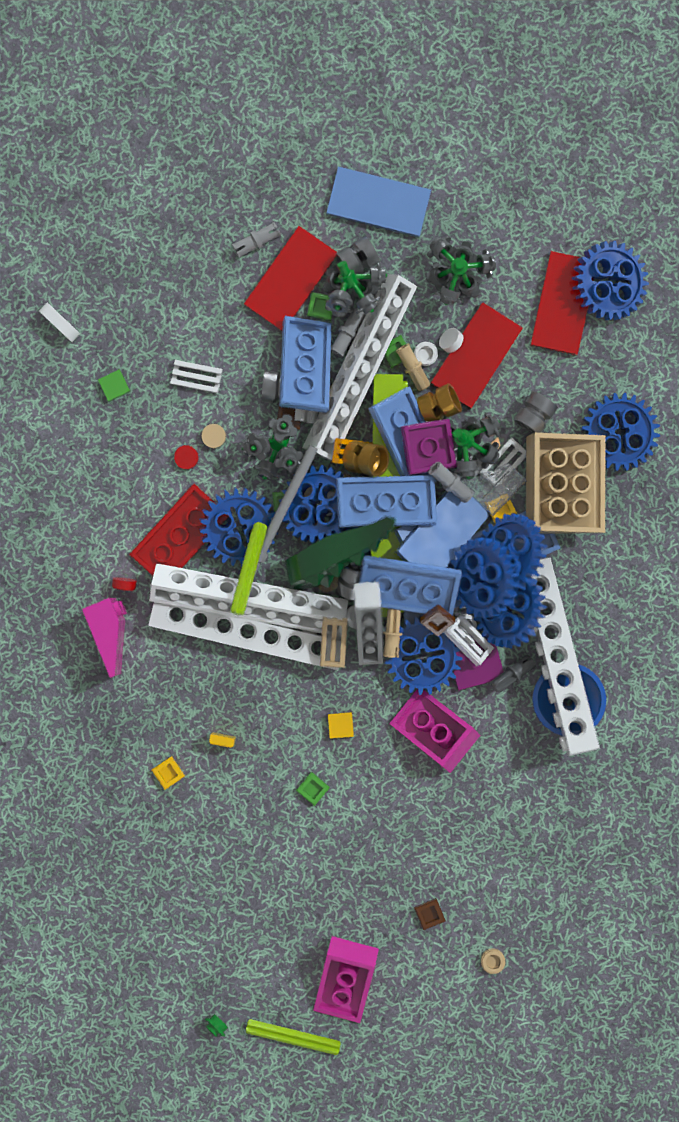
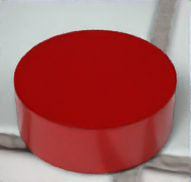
(186, 457)
(124, 584)

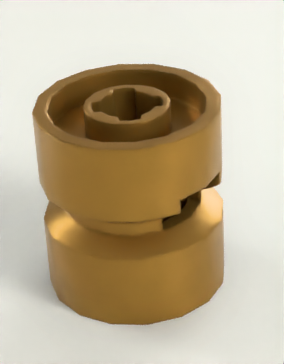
(441, 404)
(365, 458)

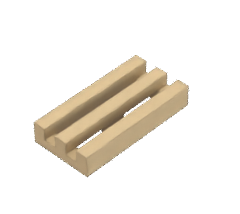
(334, 622)

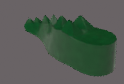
(333, 553)

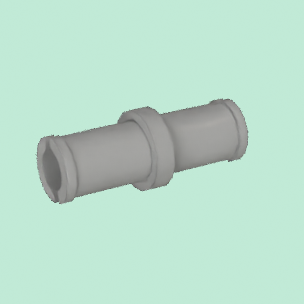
(256, 239)
(347, 333)
(451, 482)

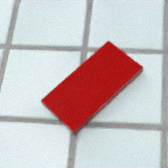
(291, 278)
(559, 313)
(482, 351)
(177, 534)

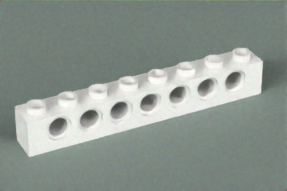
(361, 365)
(265, 601)
(162, 619)
(587, 739)

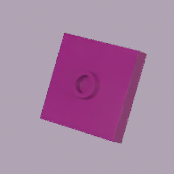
(428, 444)
(473, 675)

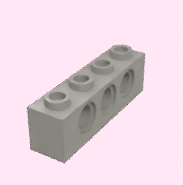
(368, 623)

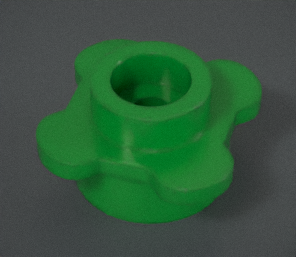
(216, 1026)

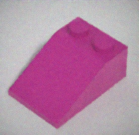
(108, 628)
(435, 729)
(346, 979)

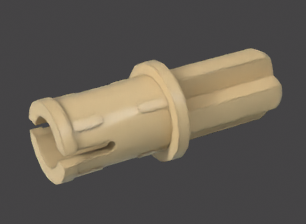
(413, 367)
(392, 634)

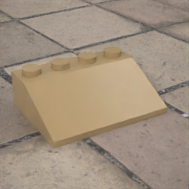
(566, 482)

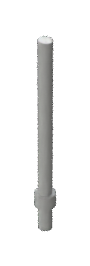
(286, 502)

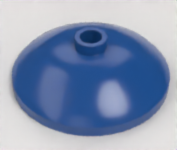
(594, 692)

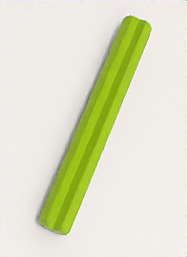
(248, 569)
(293, 1037)

